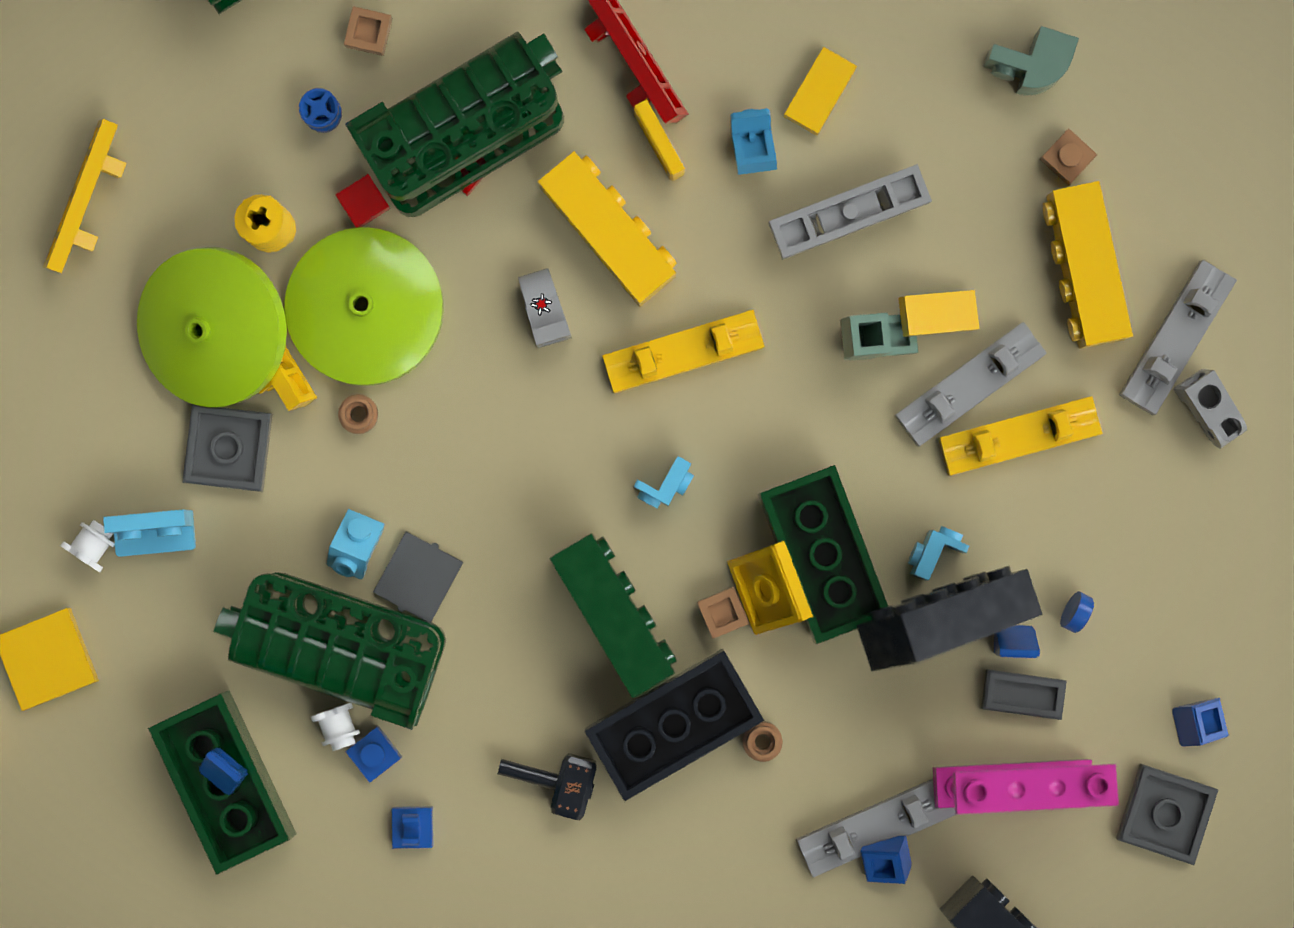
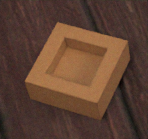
(368, 31)
(1068, 157)
(723, 612)

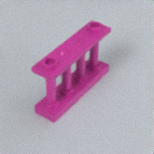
(1025, 786)

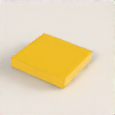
(769, 588)
(46, 659)

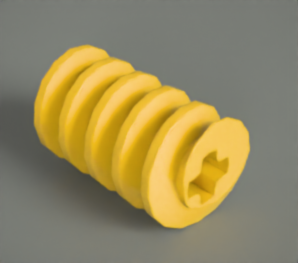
(264, 208)

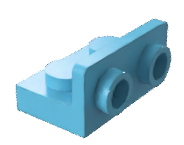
(152, 532)

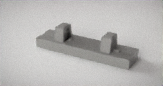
(850, 211)
(1177, 338)
(970, 384)
(831, 847)

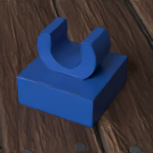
(412, 827)

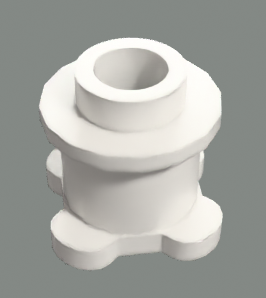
(90, 544)
(337, 727)

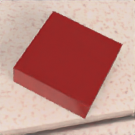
(362, 201)

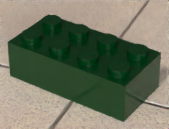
(826, 552)
(612, 614)
(228, 825)

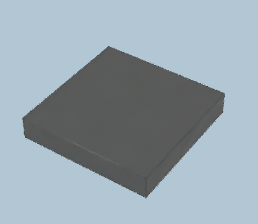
(227, 448)
(1167, 814)

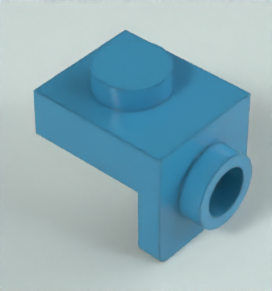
(753, 141)

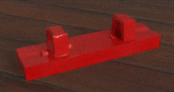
(652, 81)

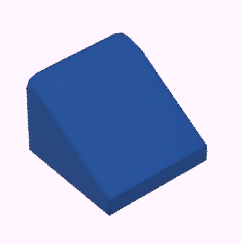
(1017, 642)
(1200, 722)
(222, 770)
(887, 860)

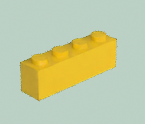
(607, 228)
(1088, 265)

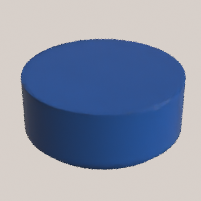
(1077, 612)

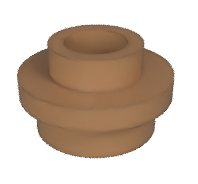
(346, 409)
(771, 750)

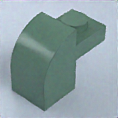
(1041, 68)
(875, 336)

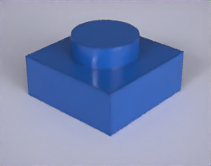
(374, 754)

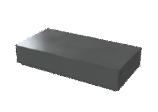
(1024, 694)

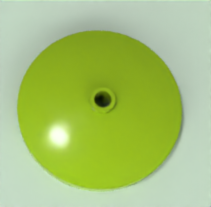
(211, 326)
(372, 343)

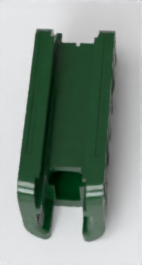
(462, 116)
(330, 654)

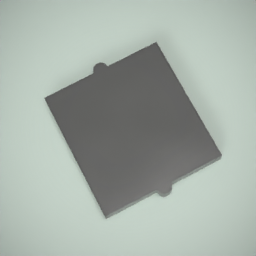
(418, 577)

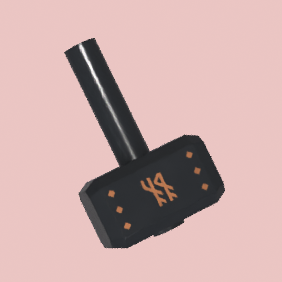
(571, 786)

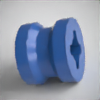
(314, 105)

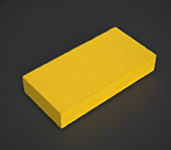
(820, 91)
(658, 140)
(938, 313)

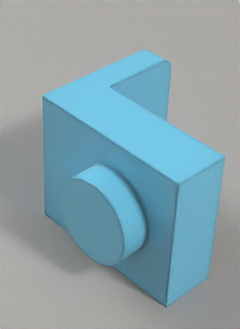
(675, 481)
(354, 544)
(926, 555)

